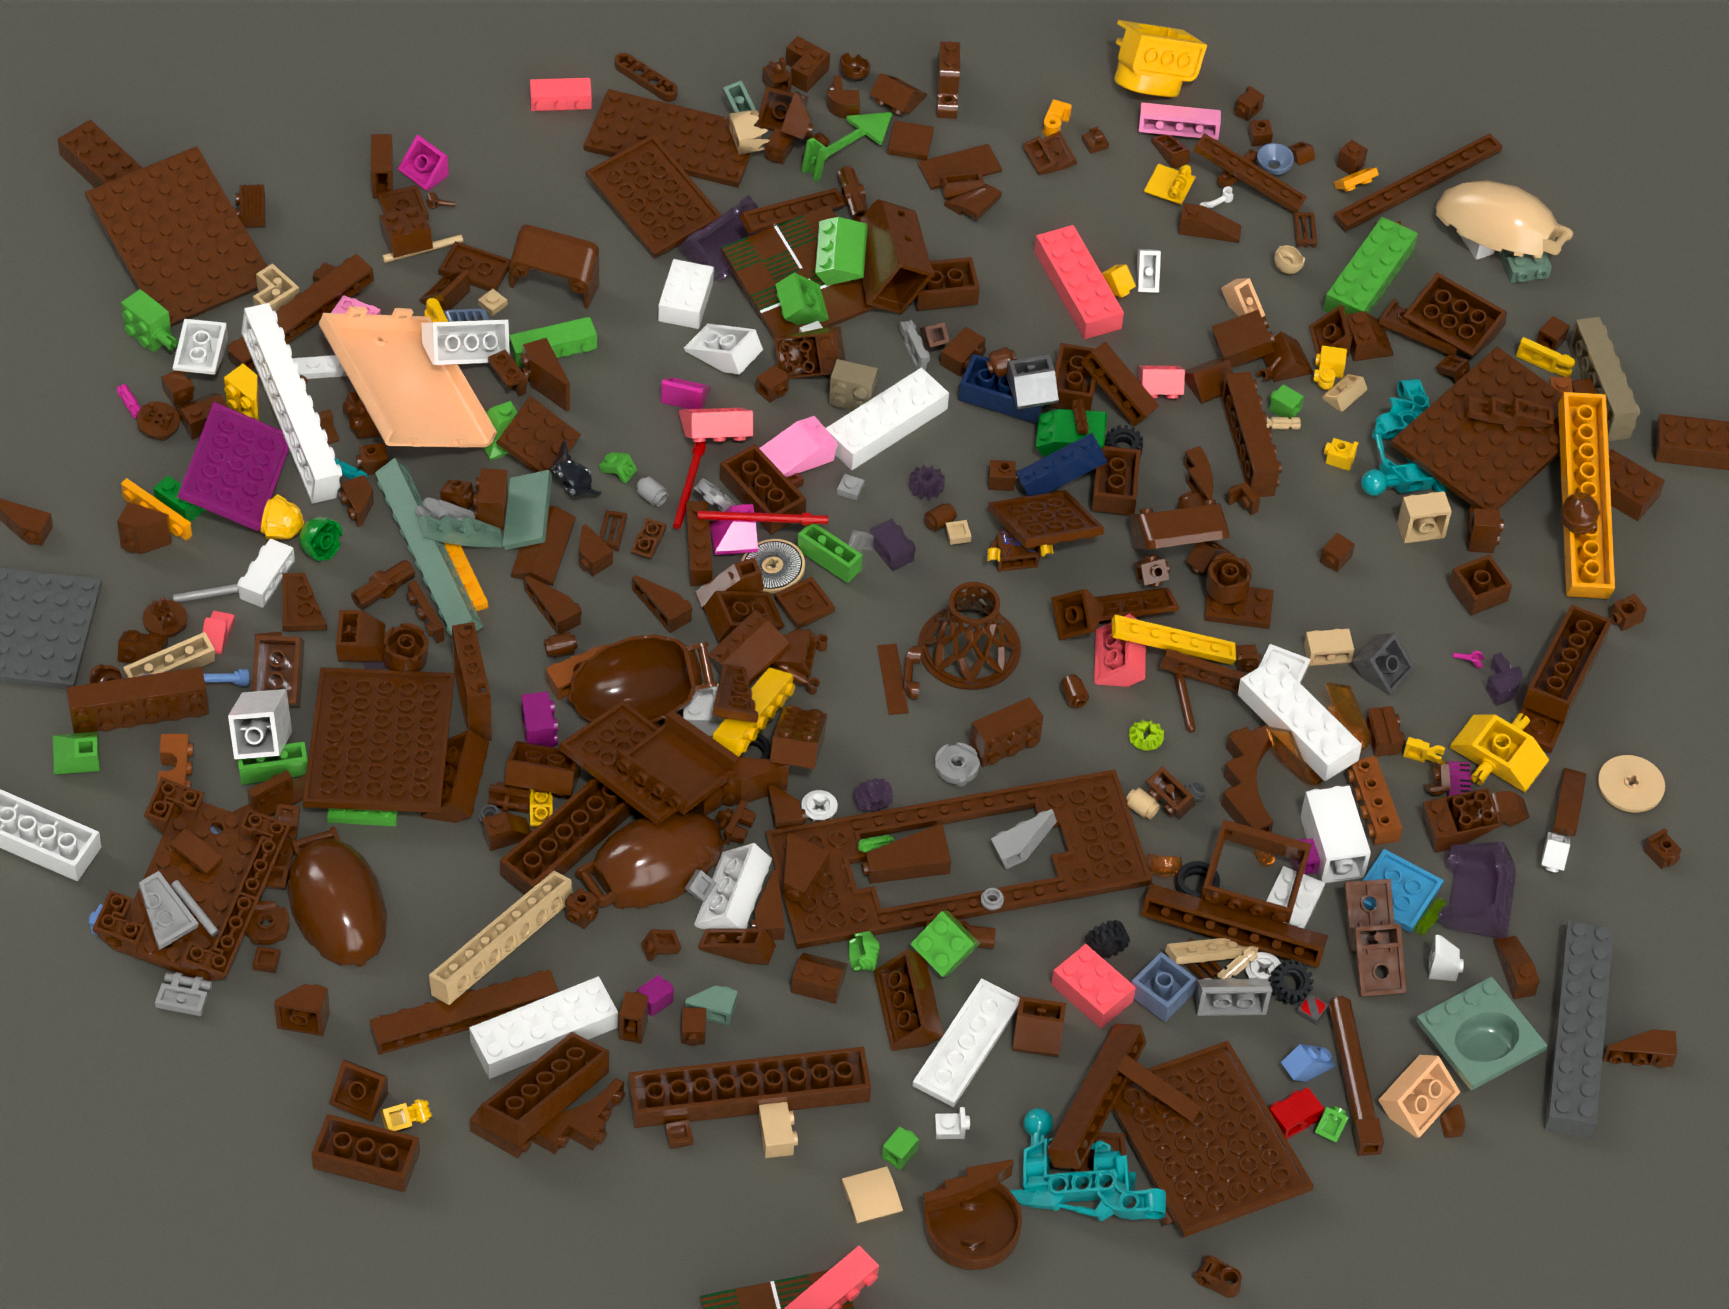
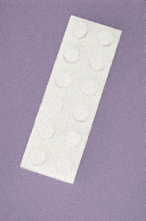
(967, 1043)

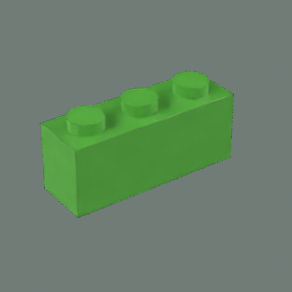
(830, 552)
(260, 769)

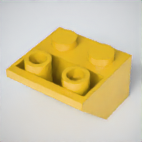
(243, 391)

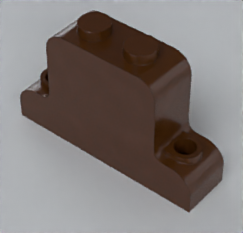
(948, 79)

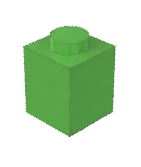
(1285, 402)
(900, 1148)

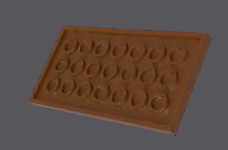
(692, 137)

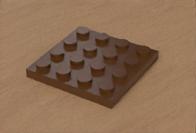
(1045, 519)

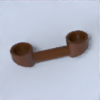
(913, 656)

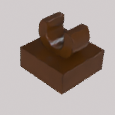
(1095, 140)

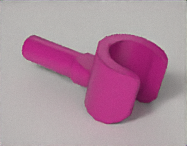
(1474, 657)

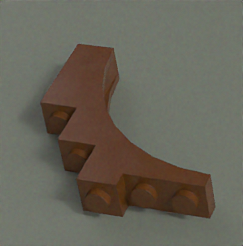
(1242, 798)
(582, 1124)

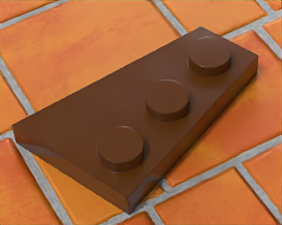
(299, 606)

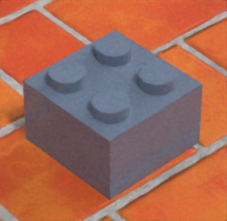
(1163, 986)

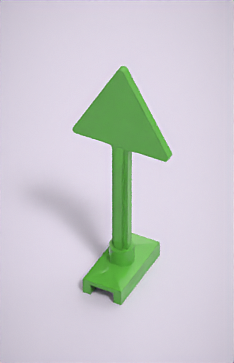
(872, 125)

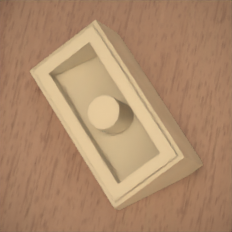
(1345, 392)

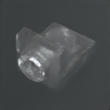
(861, 540)

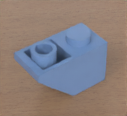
(1308, 1062)

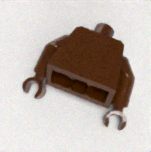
(800, 656)

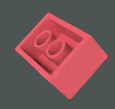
(1093, 986)

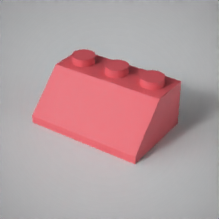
(717, 423)
(1118, 660)

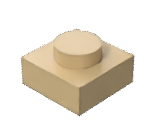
(492, 302)
(958, 532)

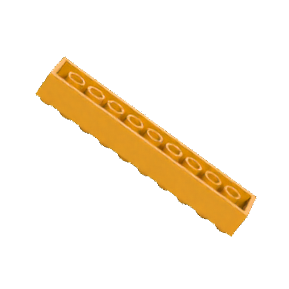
(1586, 470)

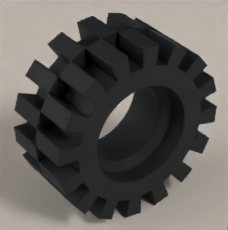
(1124, 435)
(1108, 939)
(1301, 976)

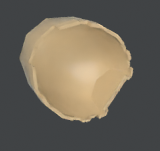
(1502, 218)

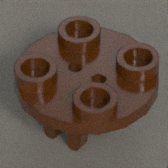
(167, 422)
(171, 614)

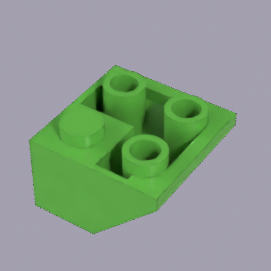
(76, 753)

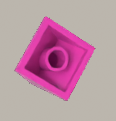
(424, 164)
(684, 393)

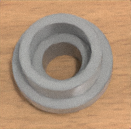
(992, 893)

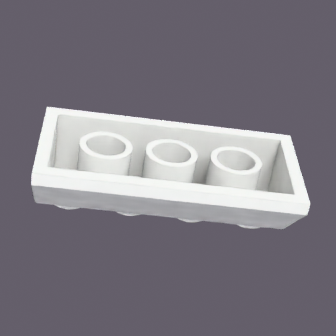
(464, 341)
(737, 886)

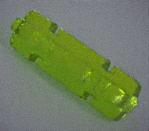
(1430, 916)

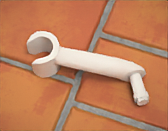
(1227, 197)

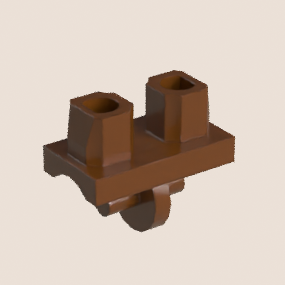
(509, 798)
(732, 822)

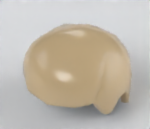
(1288, 259)

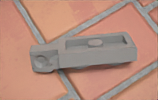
(913, 345)

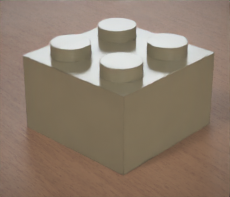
(852, 384)

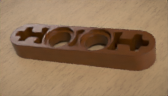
(628, 64)

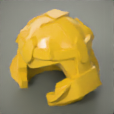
(281, 519)

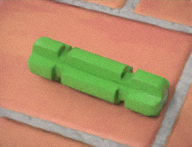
(875, 842)

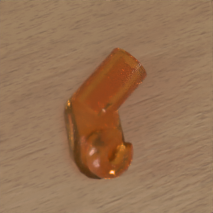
(1264, 857)

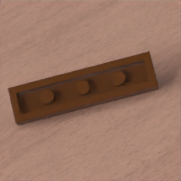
(1201, 670)

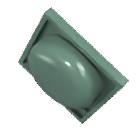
(1481, 1033)

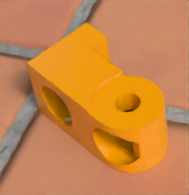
(1055, 116)

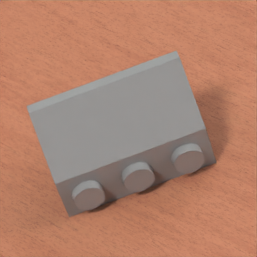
(1232, 996)

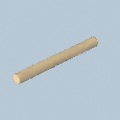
(436, 245)

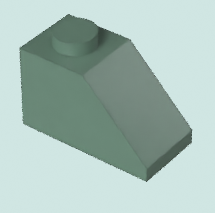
(738, 98)
(718, 1001)

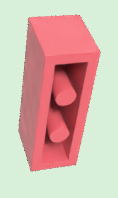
(560, 94)

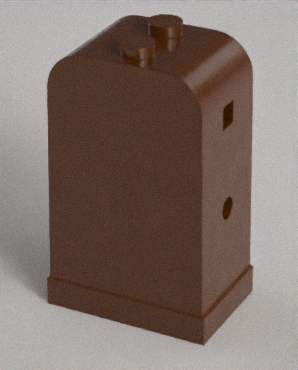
(894, 257)

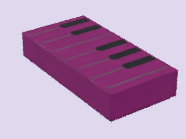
(1459, 777)

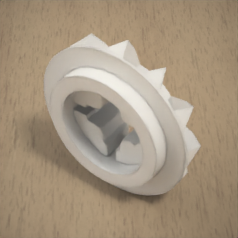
(820, 798)
(1264, 960)

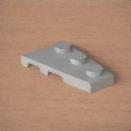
(165, 911)

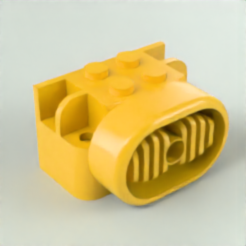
(1157, 59)

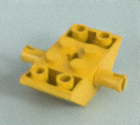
(1501, 750)

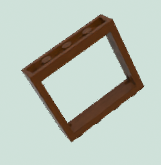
(470, 678)
(1263, 841)

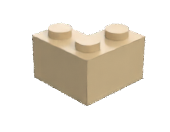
(274, 288)

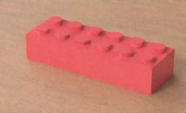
(1078, 282)

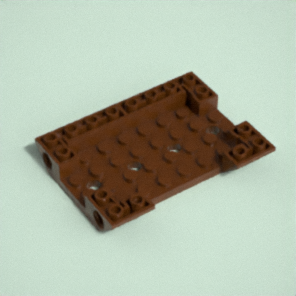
(226, 895)

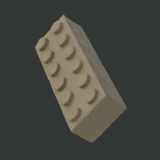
(1597, 361)

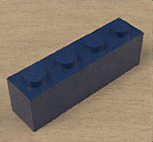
(1062, 466)

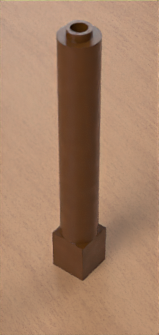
(1367, 1127)

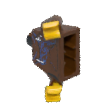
(1012, 554)

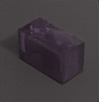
(893, 544)

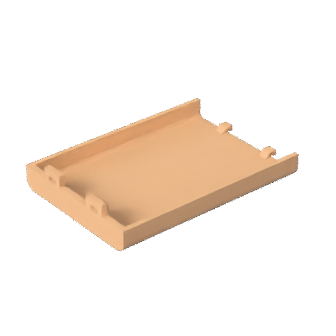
(399, 384)

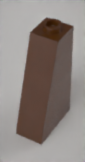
(910, 857)

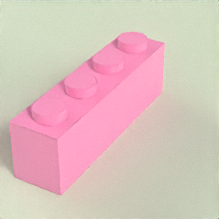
(1179, 120)

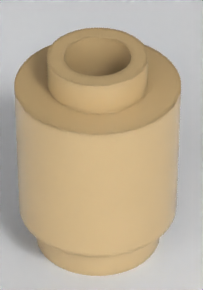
(1142, 803)

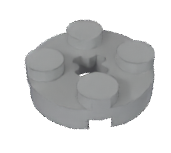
(713, 495)
(957, 774)

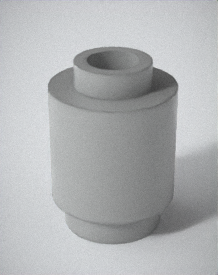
(652, 491)

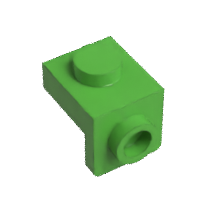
(618, 464)

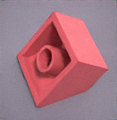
(1162, 380)

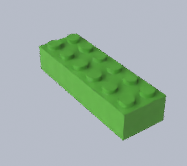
(1372, 268)

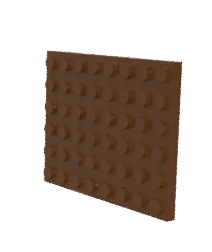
(178, 235)
(1481, 458)
(379, 740)
(1222, 1161)

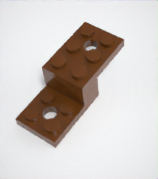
(1375, 937)

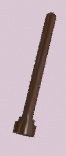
(1185, 702)

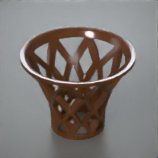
(991, 622)

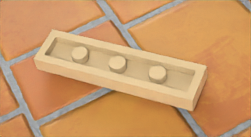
(1204, 950)

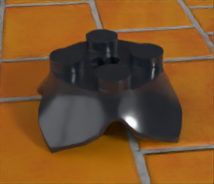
(575, 476)

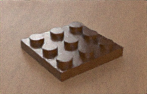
(536, 436)

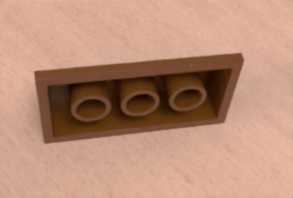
(462, 777)
(908, 1001)

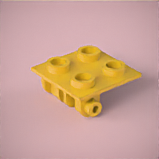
(1170, 183)

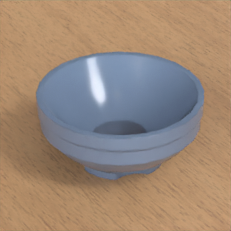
(1275, 154)

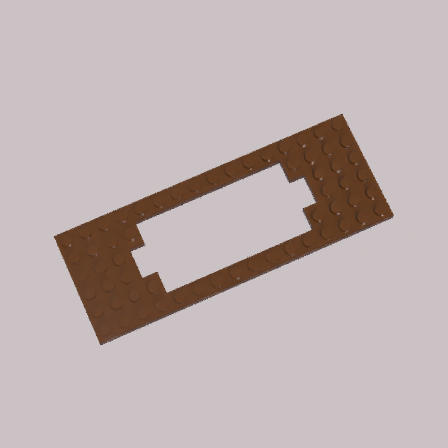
(1088, 809)

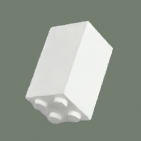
(260, 724)
(1337, 832)

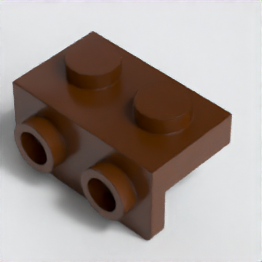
(509, 372)
(137, 645)

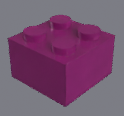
(538, 719)

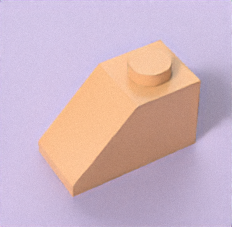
(1242, 297)

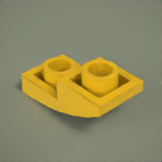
(540, 807)

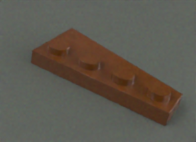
(734, 695)

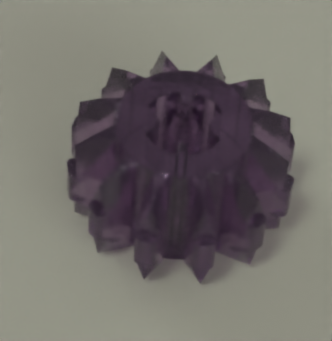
(926, 482)
(873, 795)

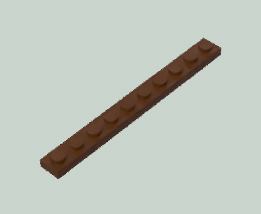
(1417, 182)

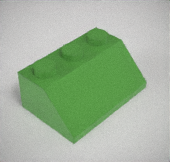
(841, 250)

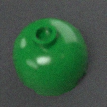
(320, 538)

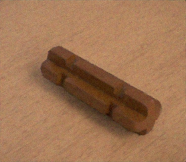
(1080, 416)

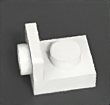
(952, 1125)

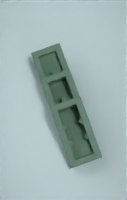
(464, 533)

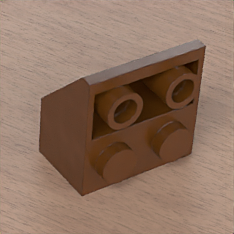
(359, 637)
(1039, 1026)

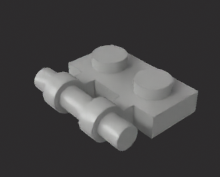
(182, 999)

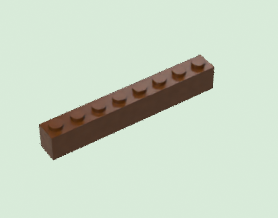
(310, 305)
(1236, 925)
(439, 1019)
(1095, 1097)

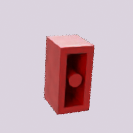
(1297, 1112)

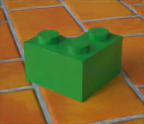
(167, 492)

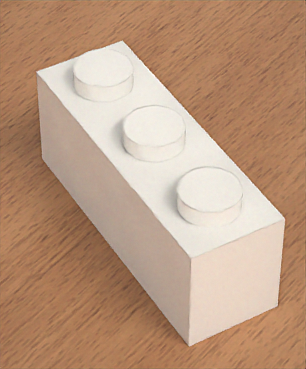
(266, 573)

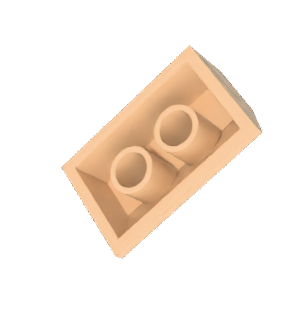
(1419, 1094)

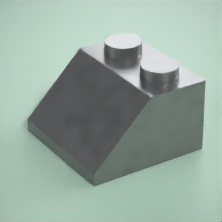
(1384, 662)

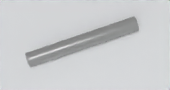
(205, 593)
(195, 908)

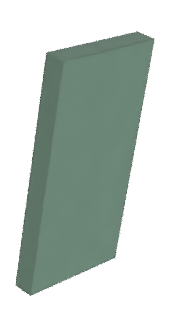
(527, 510)

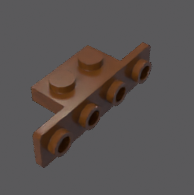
(277, 790)

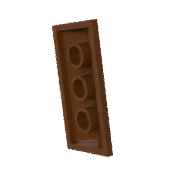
(544, 559)
(1138, 603)

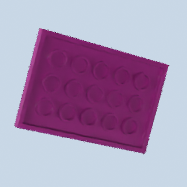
(234, 466)

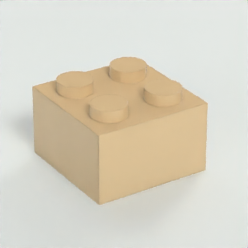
(1424, 517)

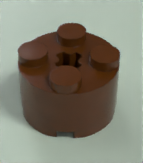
(1228, 578)
(405, 648)

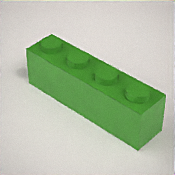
(564, 338)

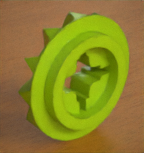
(1151, 742)

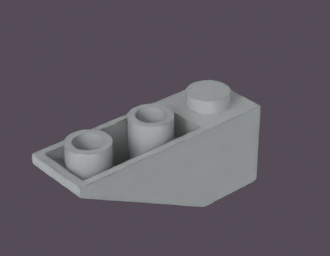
(1020, 841)

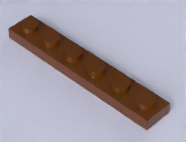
(1249, 173)
(778, 213)

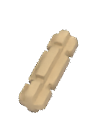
(1284, 423)
(1238, 964)

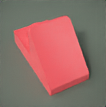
(218, 629)

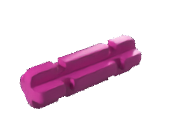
(129, 400)

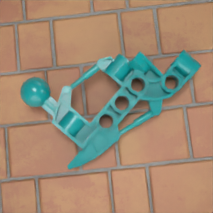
(1388, 425)
(1108, 1167)

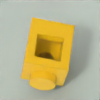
(1340, 453)

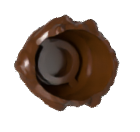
(1580, 513)

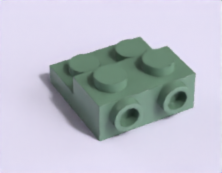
(1526, 267)

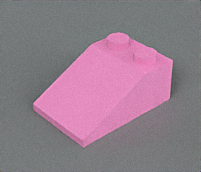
(801, 447)

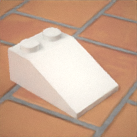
(201, 346)
(725, 347)

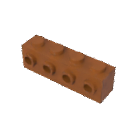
(1374, 801)

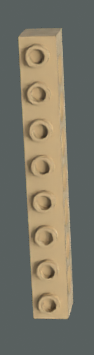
(500, 938)

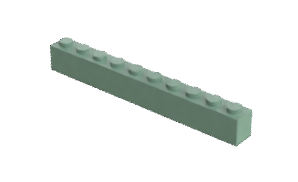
(430, 555)

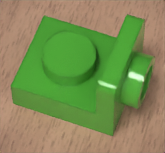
(1332, 1123)

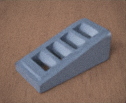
(465, 314)

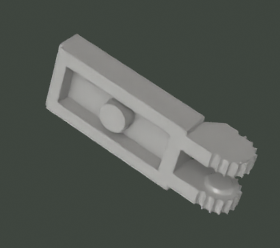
(439, 509)

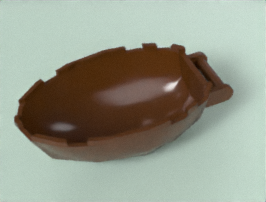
(643, 671)
(653, 861)
(336, 899)

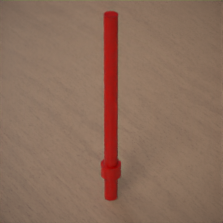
(698, 451)
(804, 518)

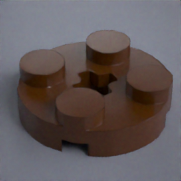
(274, 932)

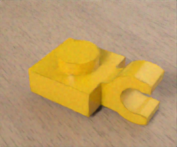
(1420, 751)

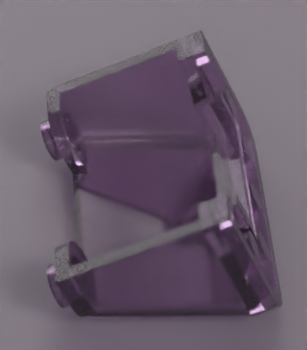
(705, 245)
(1480, 889)

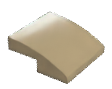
(871, 1195)

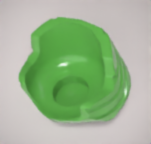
(864, 951)

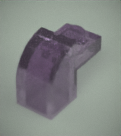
(1505, 682)

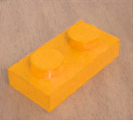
(1363, 176)

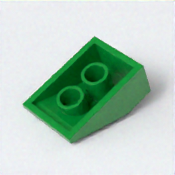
(1059, 429)

